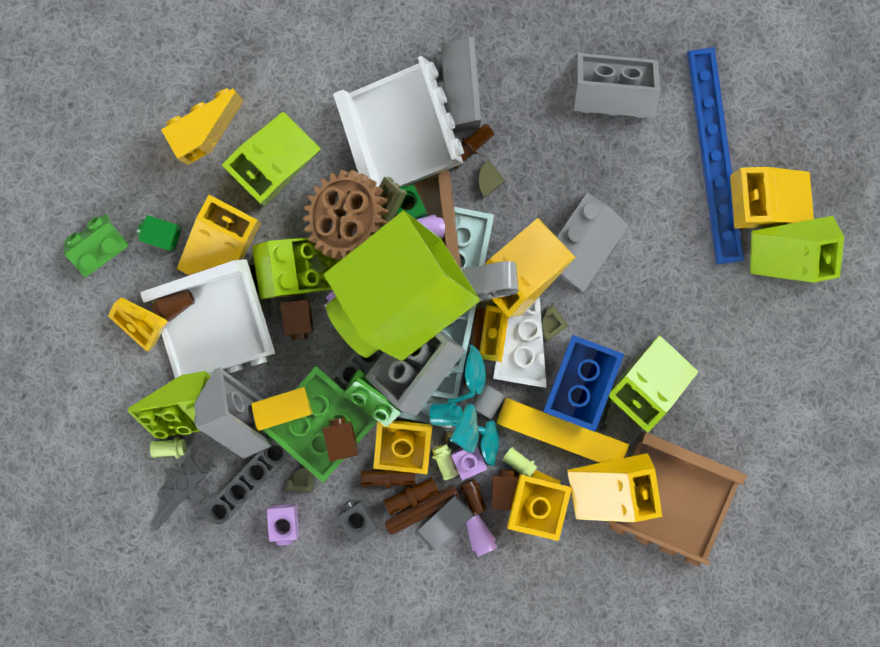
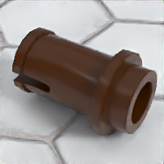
(473, 496)

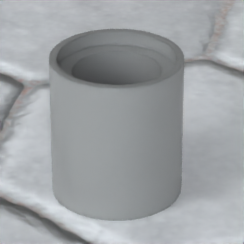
(488, 401)

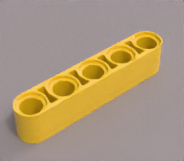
(560, 432)

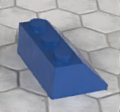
(583, 383)

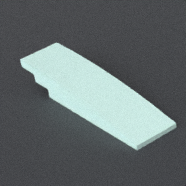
(473, 241)

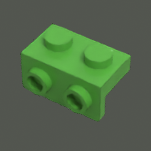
(94, 245)
(370, 399)

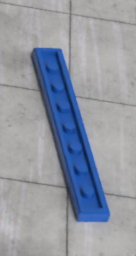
(714, 154)

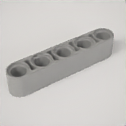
(493, 279)

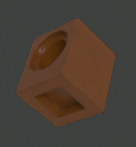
(297, 319)
(340, 439)
(503, 489)

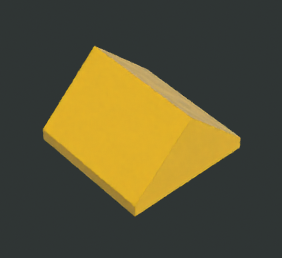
(403, 447)
(539, 507)

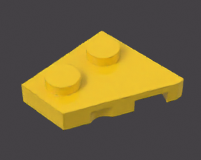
(138, 322)

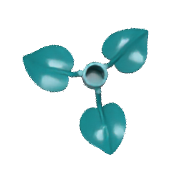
(466, 430)

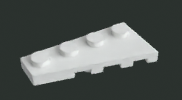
(523, 350)

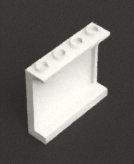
(400, 126)
(222, 325)

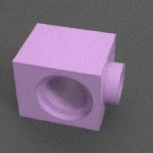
(468, 463)
(287, 512)

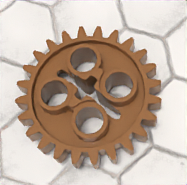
(323, 212)

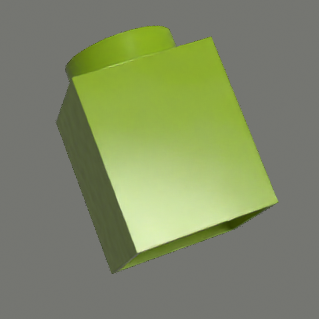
(397, 290)

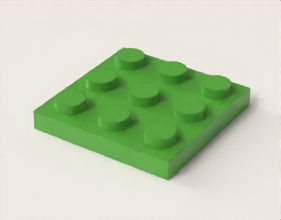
(305, 435)

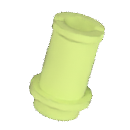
(168, 448)
(445, 461)
(519, 462)

